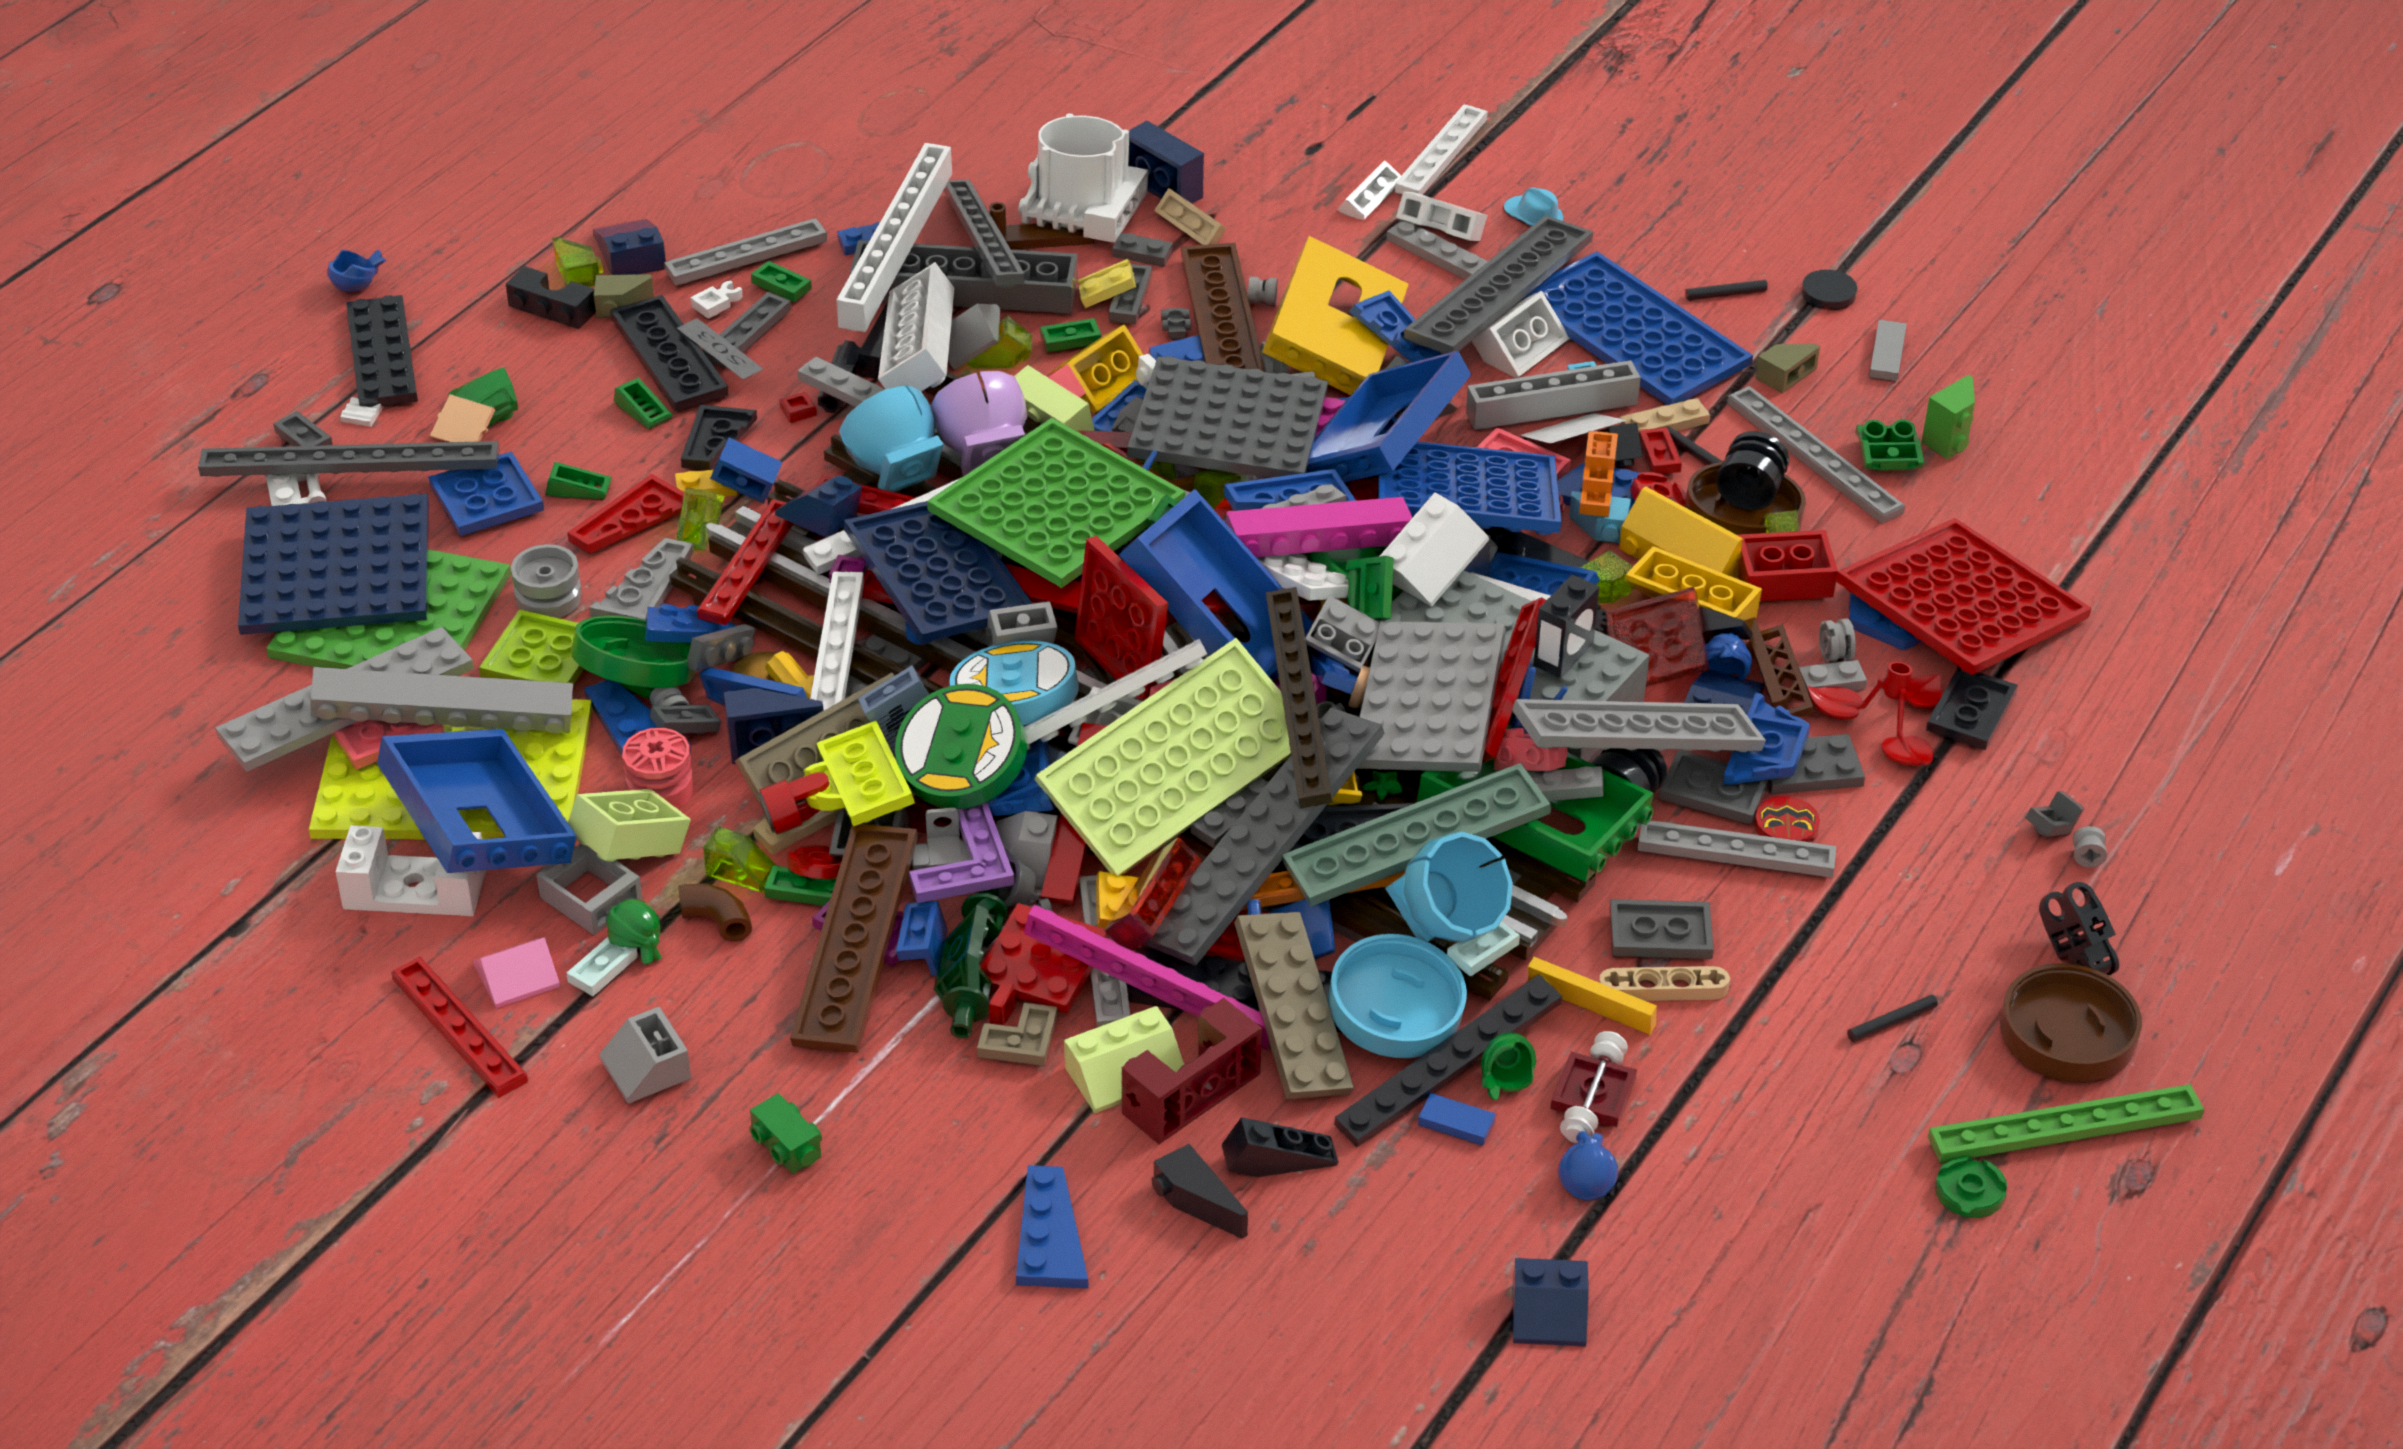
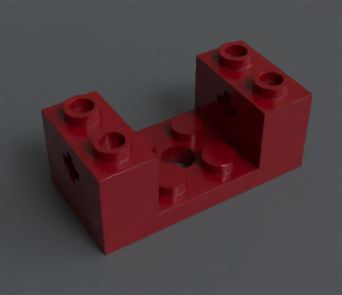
(1168, 1100)

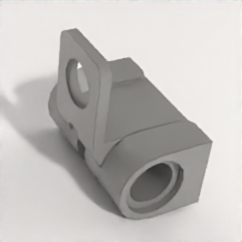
(942, 843)

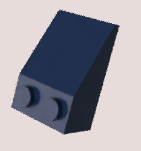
(631, 247)
(1722, 688)
(762, 715)

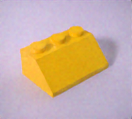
(1106, 367)

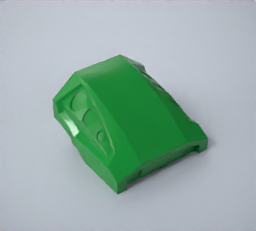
(491, 390)
(1890, 446)

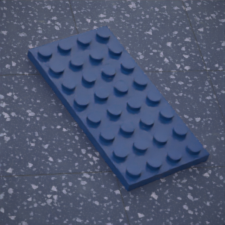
(1629, 320)

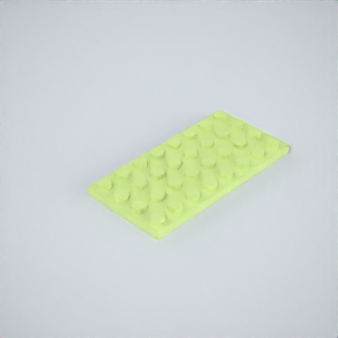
(1171, 758)

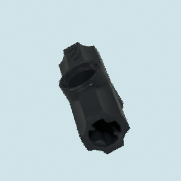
(847, 359)

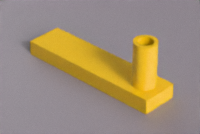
(1596, 996)

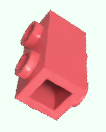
(1520, 748)

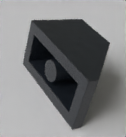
(1628, 444)

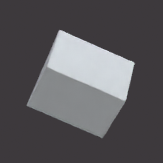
(973, 333)

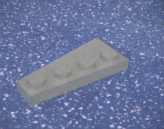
(645, 585)

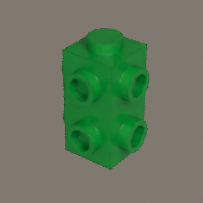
(785, 1133)

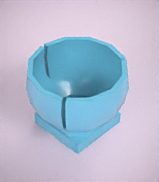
(893, 437)
(1449, 892)

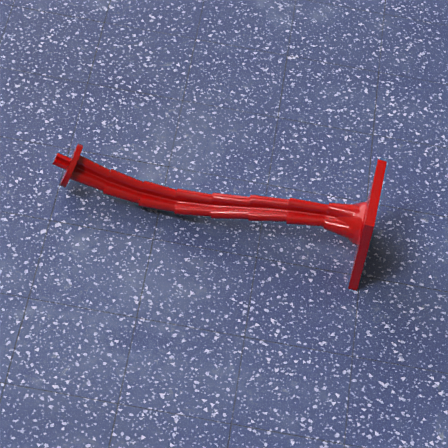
(1123, 616)

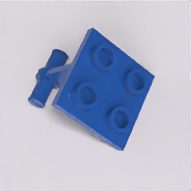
(1315, 919)

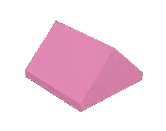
(518, 972)

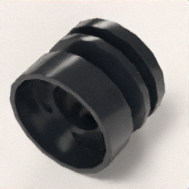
(1752, 470)
(1637, 766)

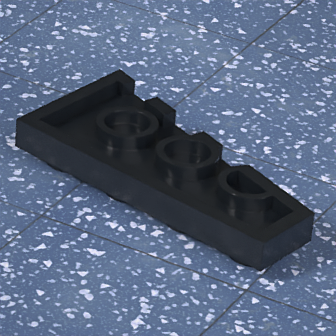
(1527, 546)

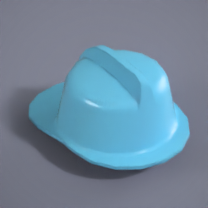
(1533, 206)

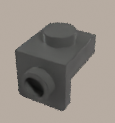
(2056, 818)

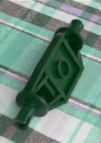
(959, 978)

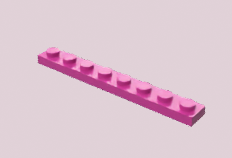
(1129, 966)

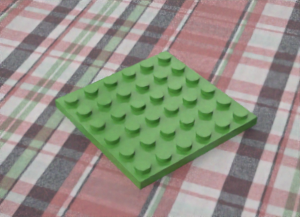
(1049, 497)
(457, 599)

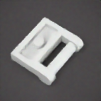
(285, 489)

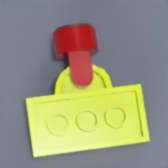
(854, 775)

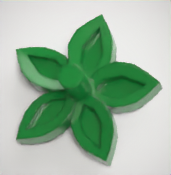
(1383, 783)

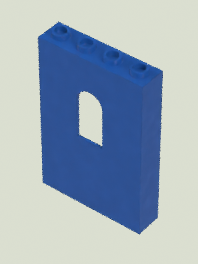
(1350, 437)
(1196, 553)
(475, 771)

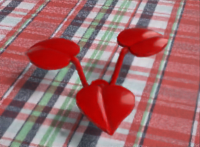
(1897, 685)

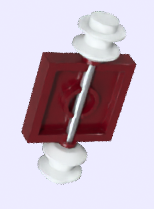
(1594, 1087)

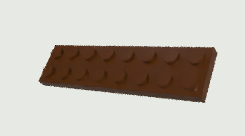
(1221, 306)
(854, 938)

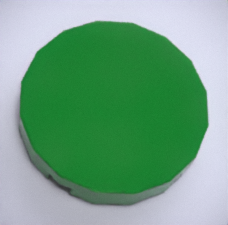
(1971, 1187)

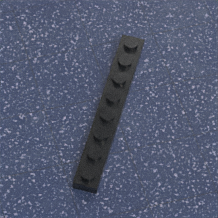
(1445, 1061)

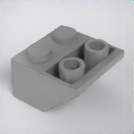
(1343, 633)
(646, 1056)

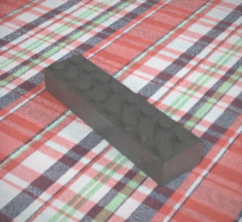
(1047, 285)

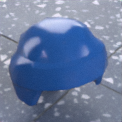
(352, 271)
(1728, 655)
(1588, 1168)

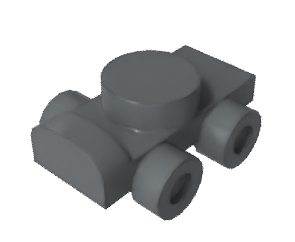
(1176, 322)

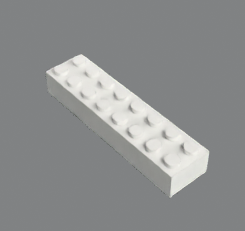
(917, 331)

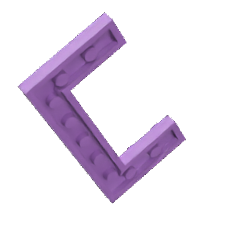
(985, 871)

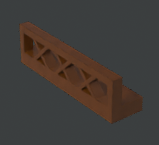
(1770, 671)

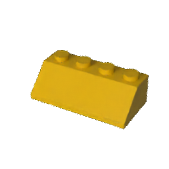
(1675, 529)
(1666, 573)

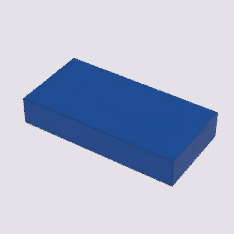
(1456, 1119)

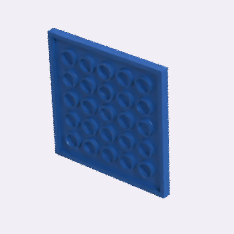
(1487, 484)

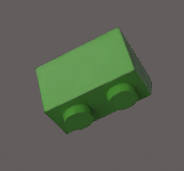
(1950, 418)

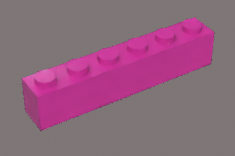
(1320, 526)

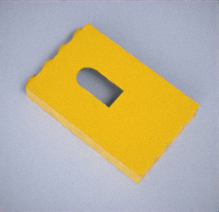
(1319, 337)

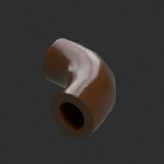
(718, 905)

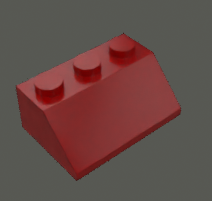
(1789, 565)

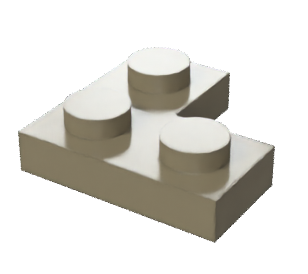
(1020, 1044)

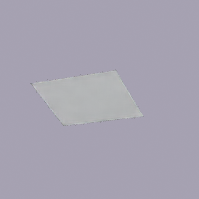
(1572, 428)

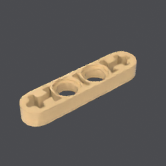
(1663, 978)

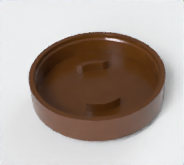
(1707, 502)
(2070, 1022)

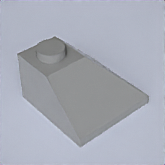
(1030, 840)

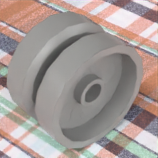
(546, 580)

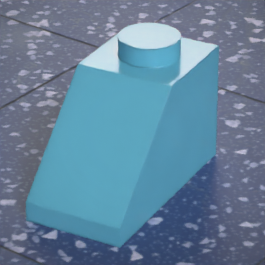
(1600, 527)

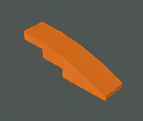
(1598, 473)

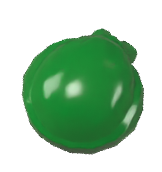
(635, 925)
(1508, 1064)

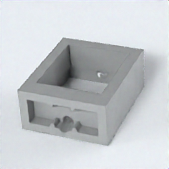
(592, 914)

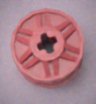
(659, 762)

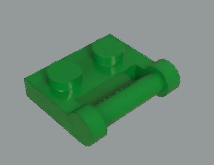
(1371, 586)

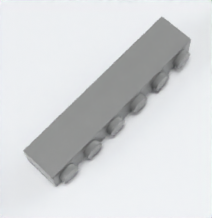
(1552, 395)

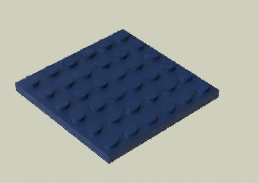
(334, 564)

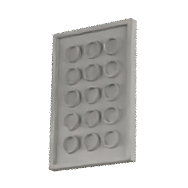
(1432, 694)

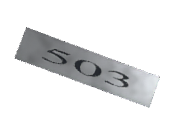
(720, 348)

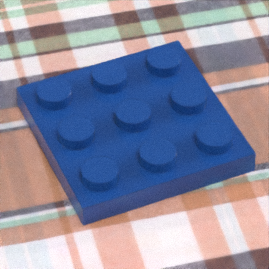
(486, 497)

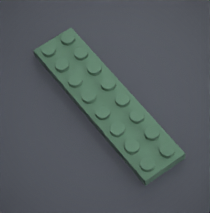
(1391, 841)

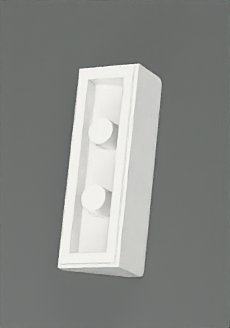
(1370, 192)

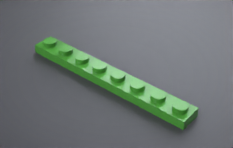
(2066, 1123)

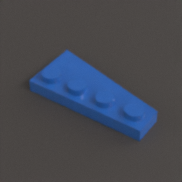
(1388, 320)
(1332, 671)

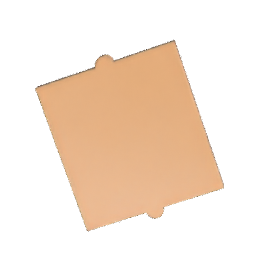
(462, 421)

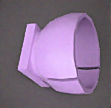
(974, 426)

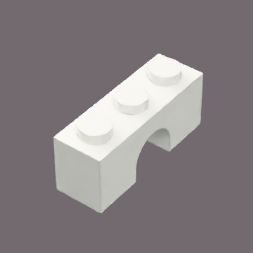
(1442, 216)

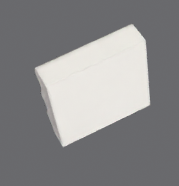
(360, 414)

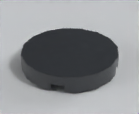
(1829, 289)

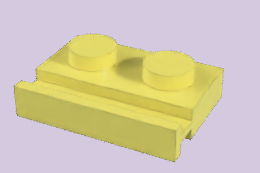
(1106, 283)

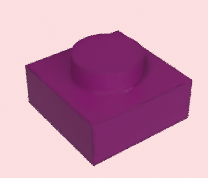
(848, 564)

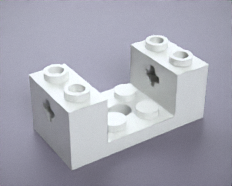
(380, 881)

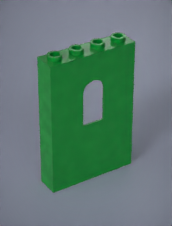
(1606, 819)

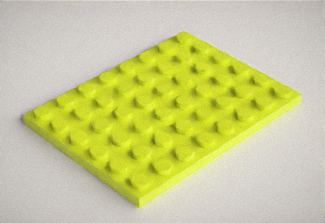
(368, 799)

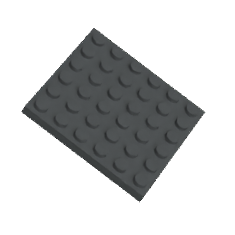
(1228, 418)

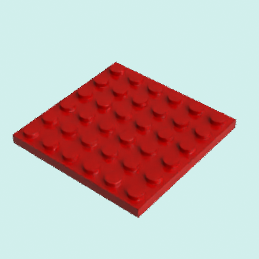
(1963, 595)

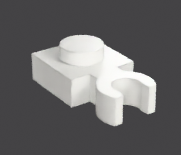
(714, 301)

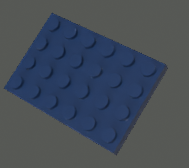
(934, 570)

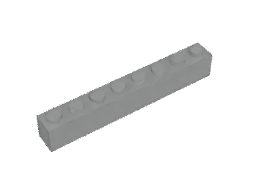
(441, 700)

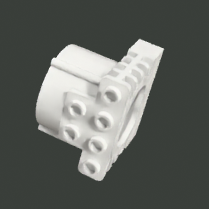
(1083, 178)

